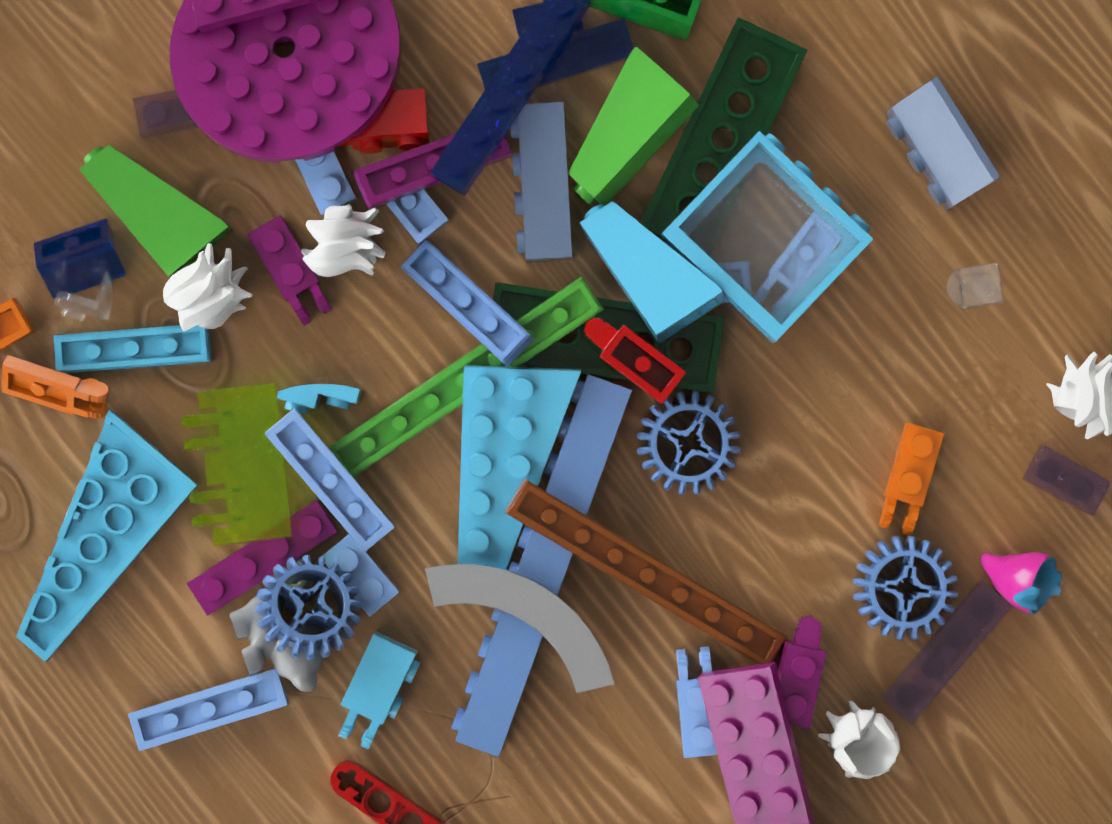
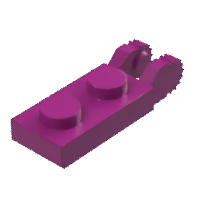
(286, 266)

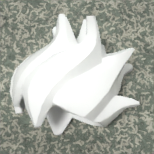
(343, 242)
(206, 291)
(1086, 394)
(863, 742)

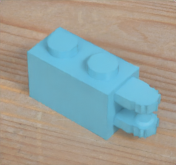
(377, 684)

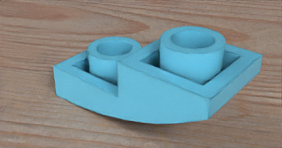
(310, 395)

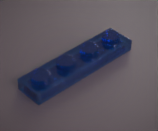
(579, 55)

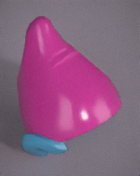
(1024, 578)

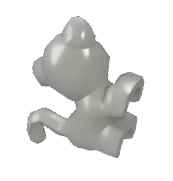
(299, 670)

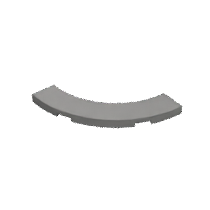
(532, 604)

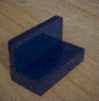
(78, 258)

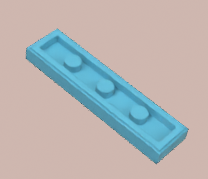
(131, 349)

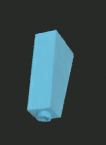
(653, 276)

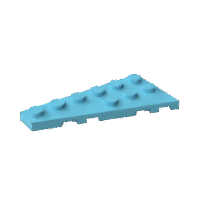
(505, 438)
(111, 519)

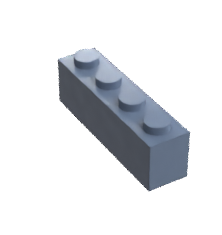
(544, 183)

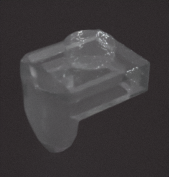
(976, 286)
(77, 306)

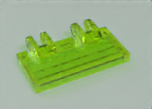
(246, 465)

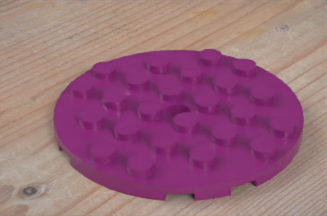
(294, 104)

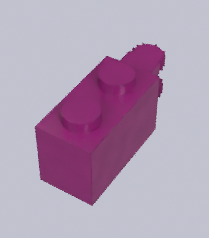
(801, 671)

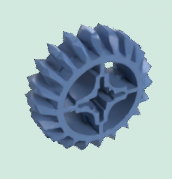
(718, 457)
(908, 571)
(296, 598)

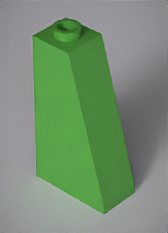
(630, 128)
(156, 214)

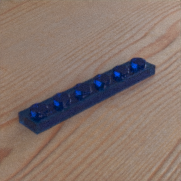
(508, 93)

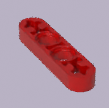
(399, 805)

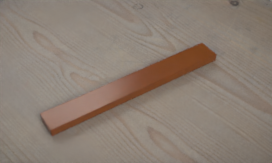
(644, 573)

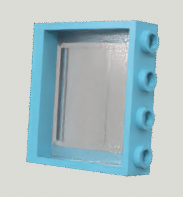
(768, 235)

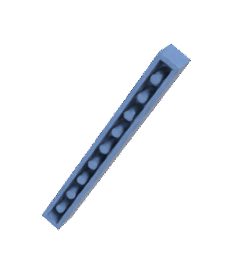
(514, 642)

